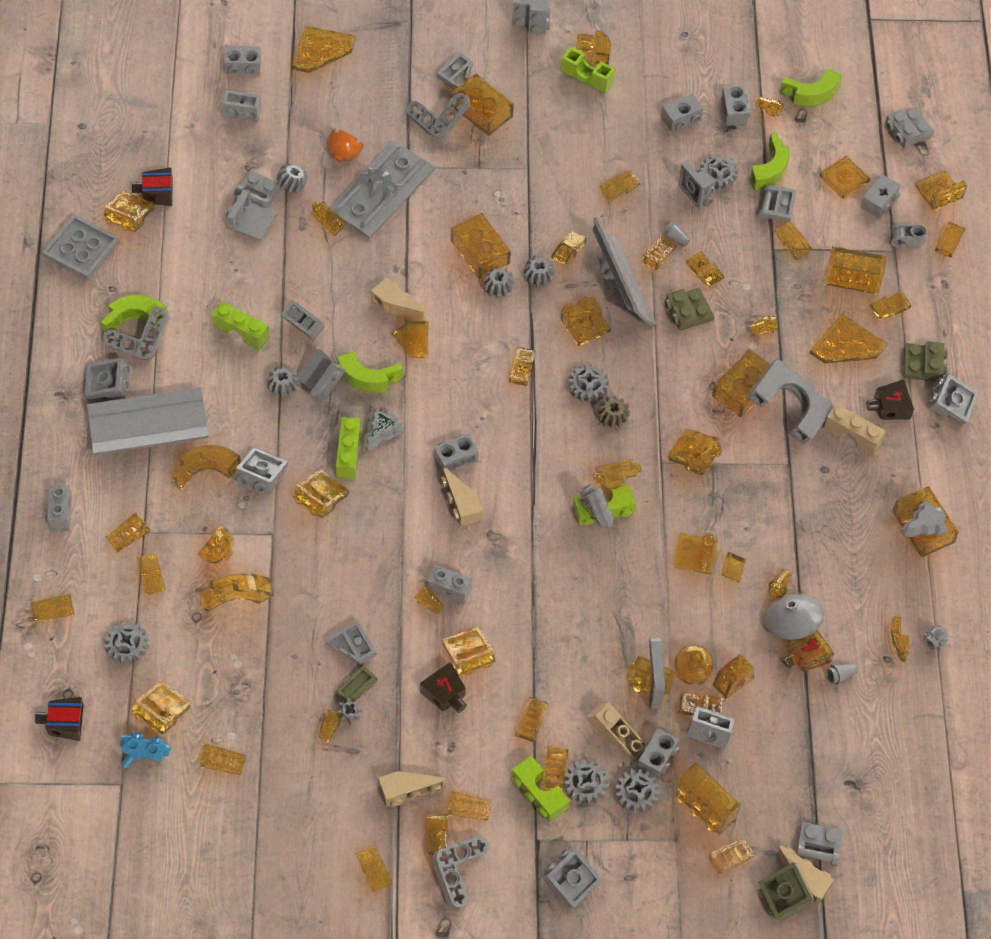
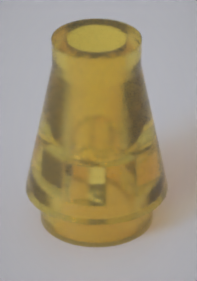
(771, 106)
(764, 326)
(780, 583)
(429, 600)
(329, 724)

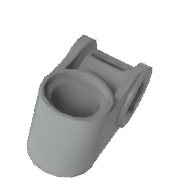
(908, 236)

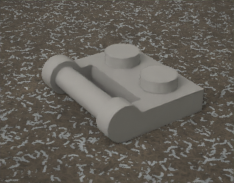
(260, 185)
(783, 205)
(822, 838)

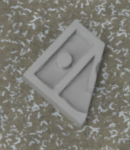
(456, 71)
(352, 643)

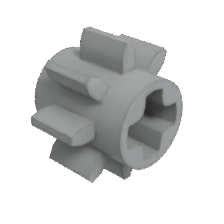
(935, 637)
(348, 705)

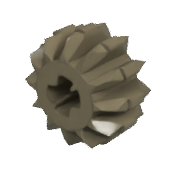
(613, 412)

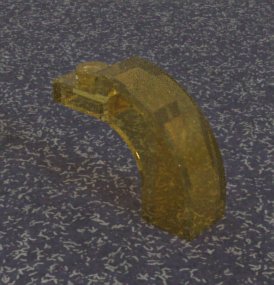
(203, 458)
(236, 587)

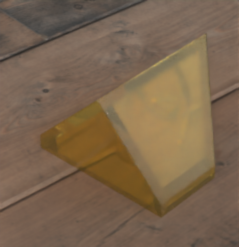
(414, 338)

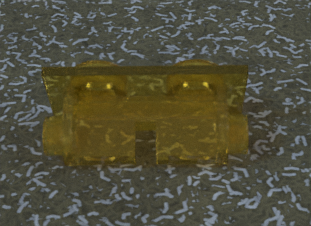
(327, 217)

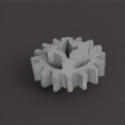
(721, 170)
(588, 382)
(130, 635)
(584, 773)
(631, 797)

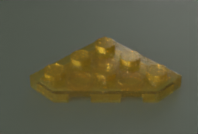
(320, 48)
(847, 342)

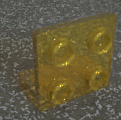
(941, 190)

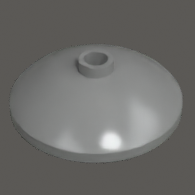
(794, 616)

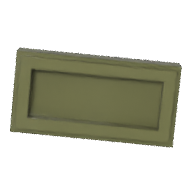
(356, 685)

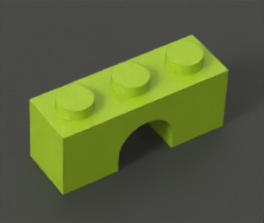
(575, 65)
(251, 329)
(348, 448)
(620, 504)
(548, 803)

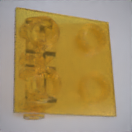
(696, 553)

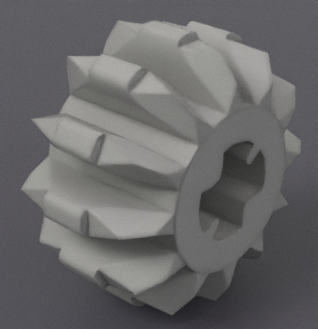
(292, 178)
(539, 270)
(498, 281)
(282, 381)

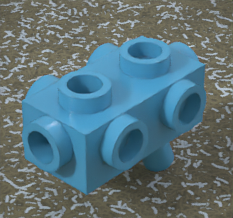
(137, 747)

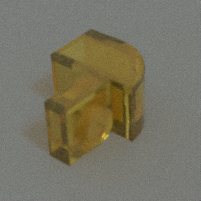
(598, 44)

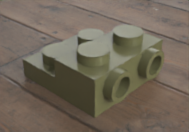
(688, 308)
(925, 361)
(785, 892)

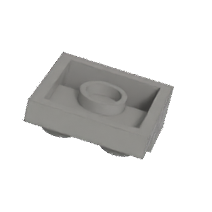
(532, 15)
(908, 127)
(696, 185)
(107, 379)
(953, 399)
(260, 470)
(571, 877)

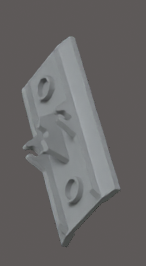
(382, 188)
(620, 273)
(147, 421)

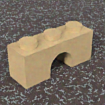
(866, 433)

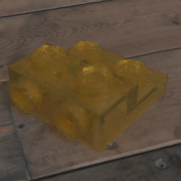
(128, 211)
(584, 320)
(695, 451)
(612, 474)
(320, 493)
(469, 651)
(640, 676)
(160, 707)

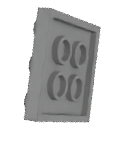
(80, 246)

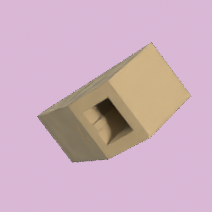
(393, 300)
(465, 501)
(616, 730)
(405, 786)
(817, 881)

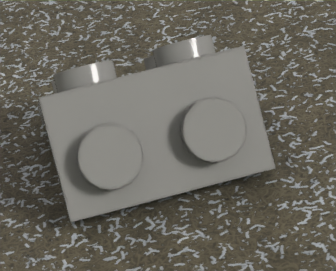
(248, 217)
(321, 374)

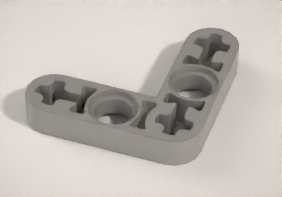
(440, 121)
(139, 344)
(658, 682)
(450, 866)

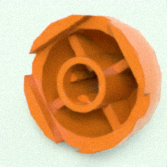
(343, 146)

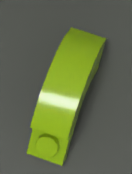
(813, 93)
(774, 170)
(130, 308)
(368, 379)

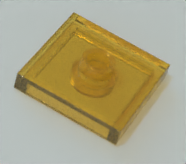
(844, 177)

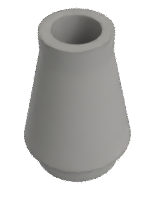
(676, 233)
(840, 672)

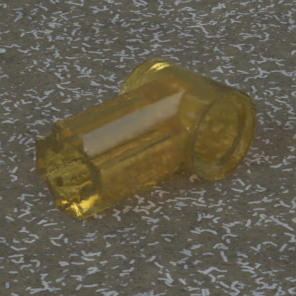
(437, 828)

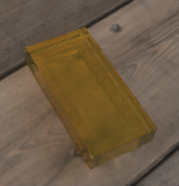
(950, 239)
(733, 567)
(52, 608)

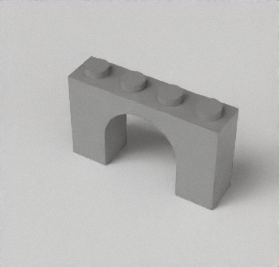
(813, 405)

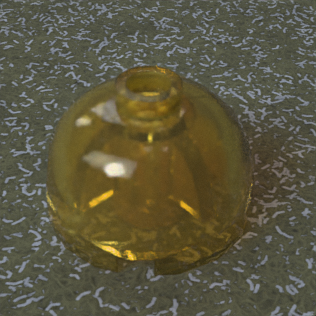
(218, 546)
(694, 664)

